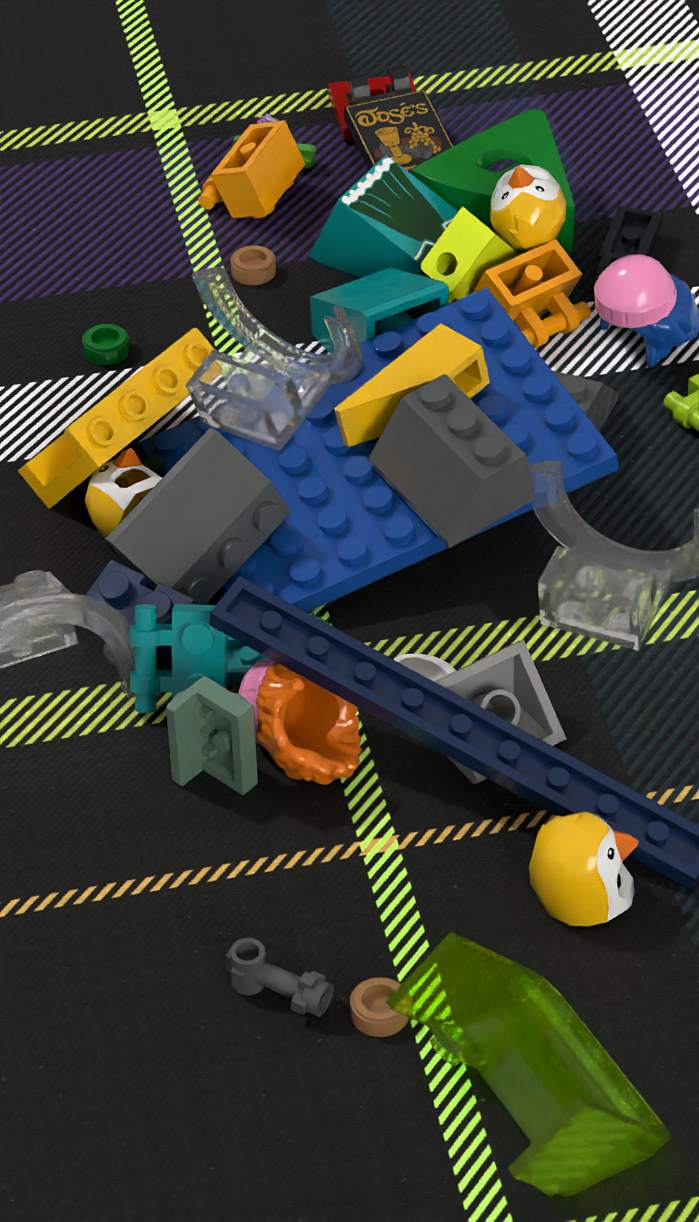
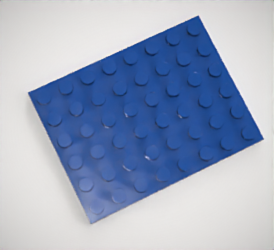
(344, 516)

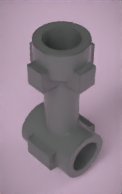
(252, 973)

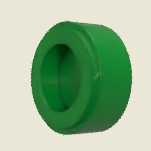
(105, 344)

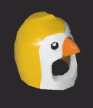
(527, 209)
(117, 490)
(579, 867)

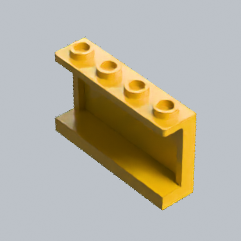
(116, 420)

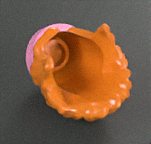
(302, 724)

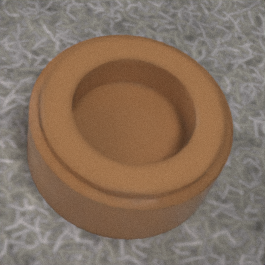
(253, 265)
(371, 1012)

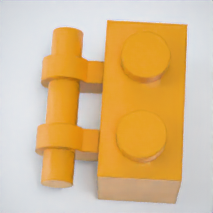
(254, 171)
(538, 285)

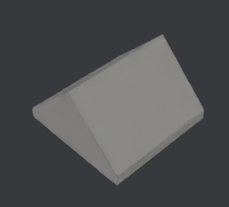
(510, 689)

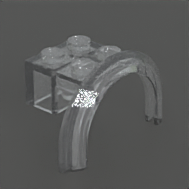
(272, 382)
(595, 582)
(41, 618)

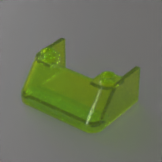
(537, 1061)

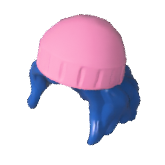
(646, 298)

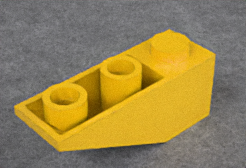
(437, 353)

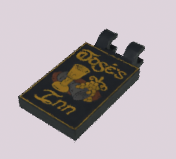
(395, 122)

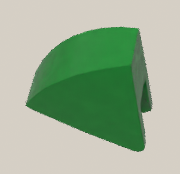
(462, 172)

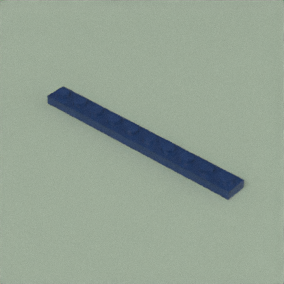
(455, 726)

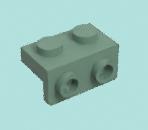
(214, 734)

